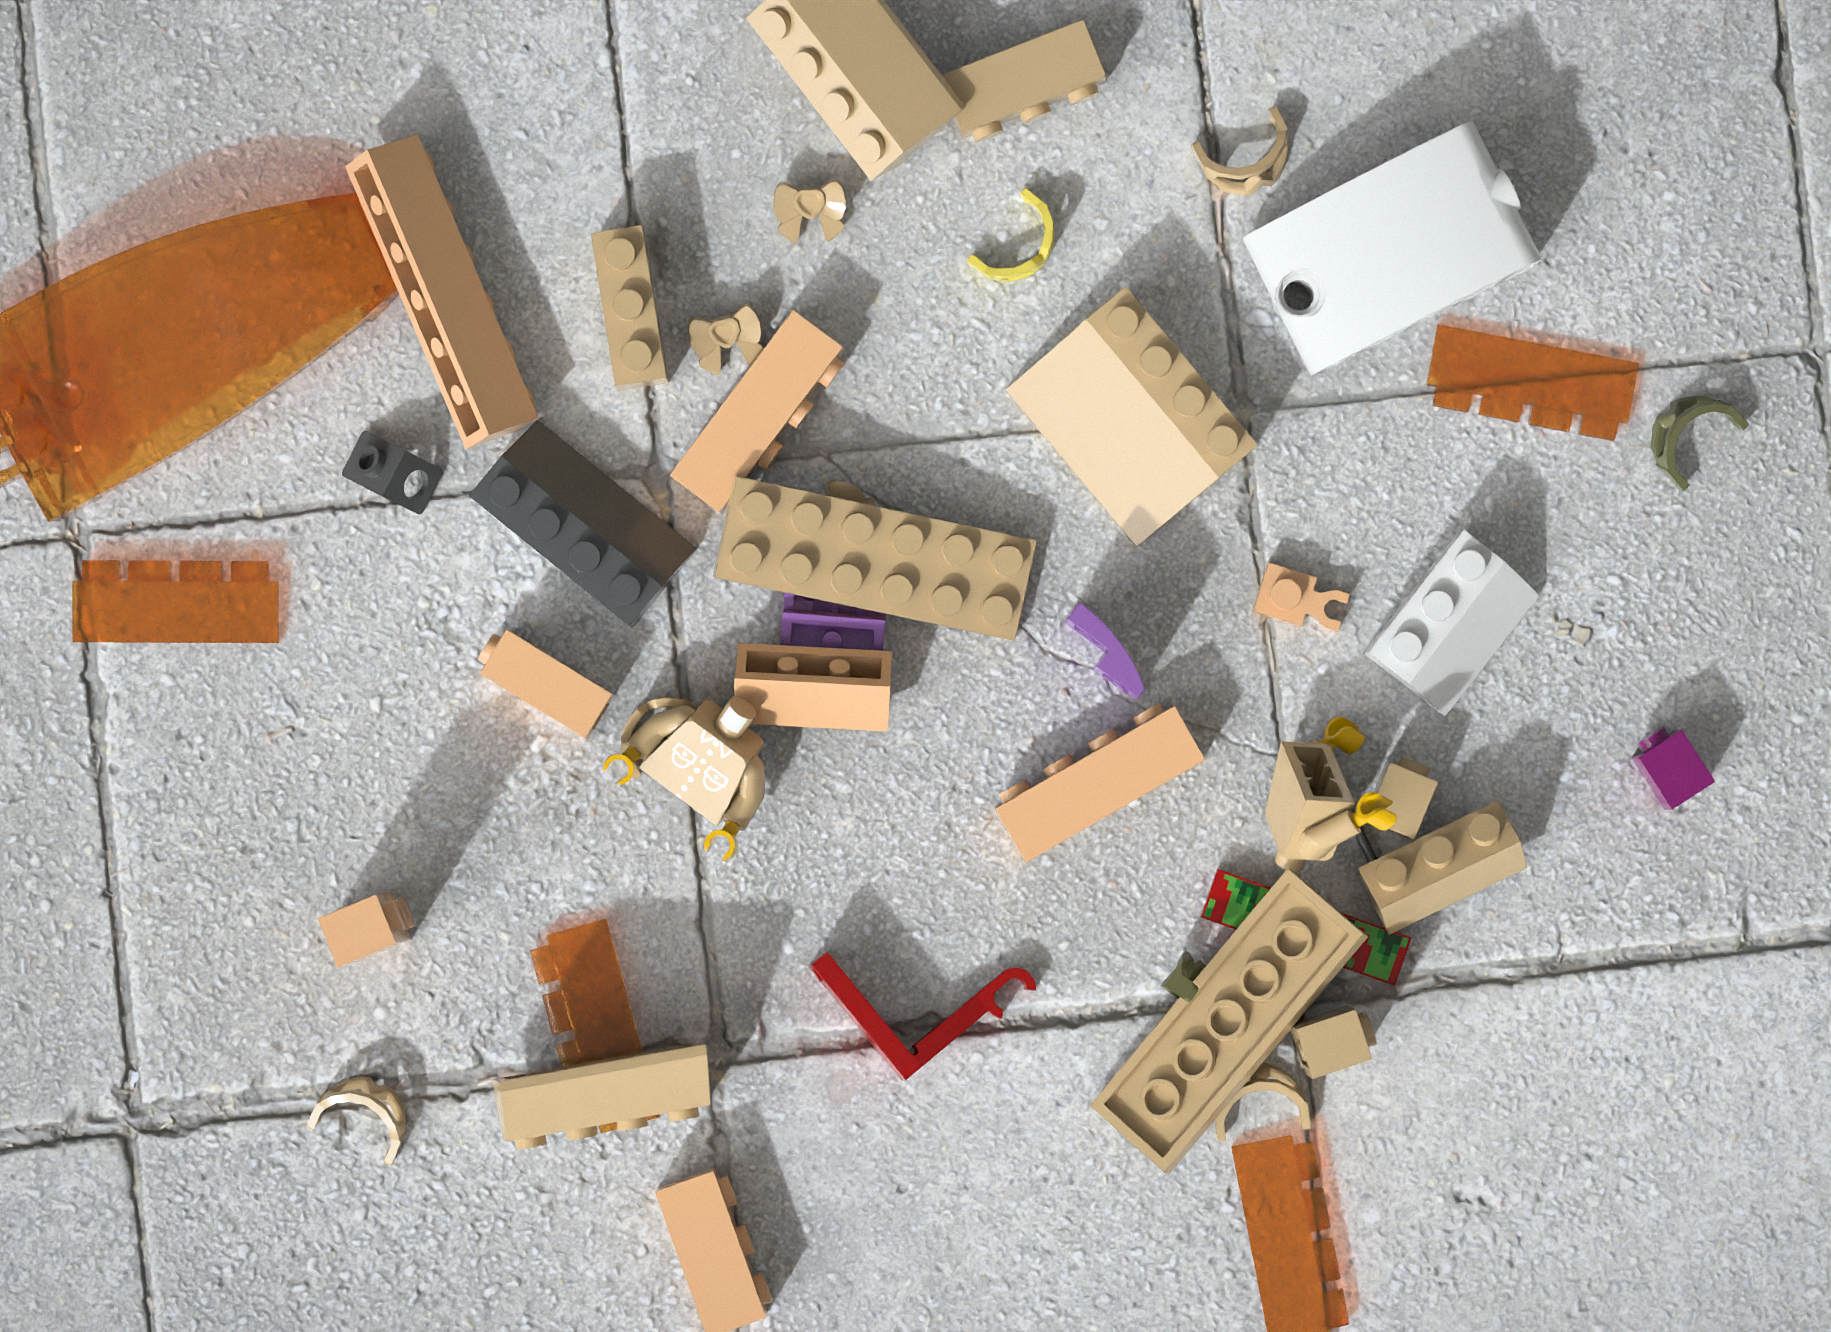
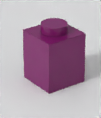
(1671, 767)

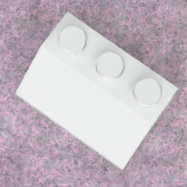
(1452, 622)

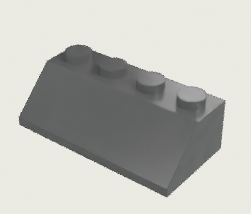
(583, 523)

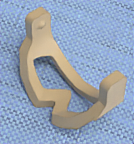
(1255, 173)
(640, 712)
(1282, 1083)
(370, 1097)

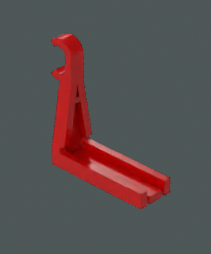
(883, 1038)

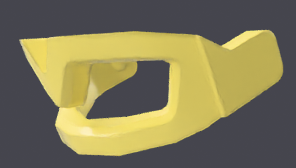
(1030, 267)

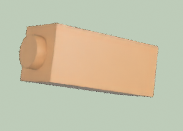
(544, 682)

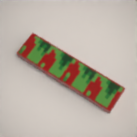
(1235, 897)

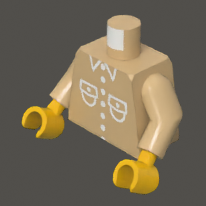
(704, 760)
(1311, 801)

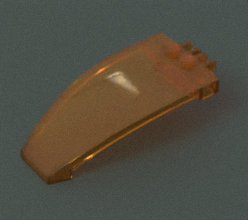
(177, 342)

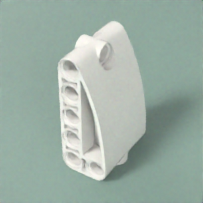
(1394, 247)

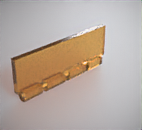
(1529, 373)
(169, 611)
(590, 997)
(1279, 1232)

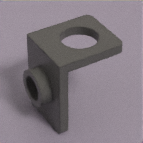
(385, 468)

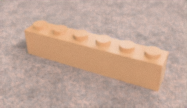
(442, 291)

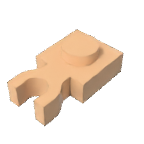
(1291, 596)

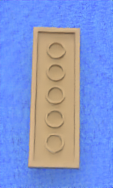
(874, 558)
(1232, 1024)

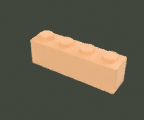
(759, 410)
(1098, 783)

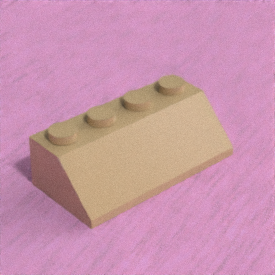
(860, 75)
(601, 1093)

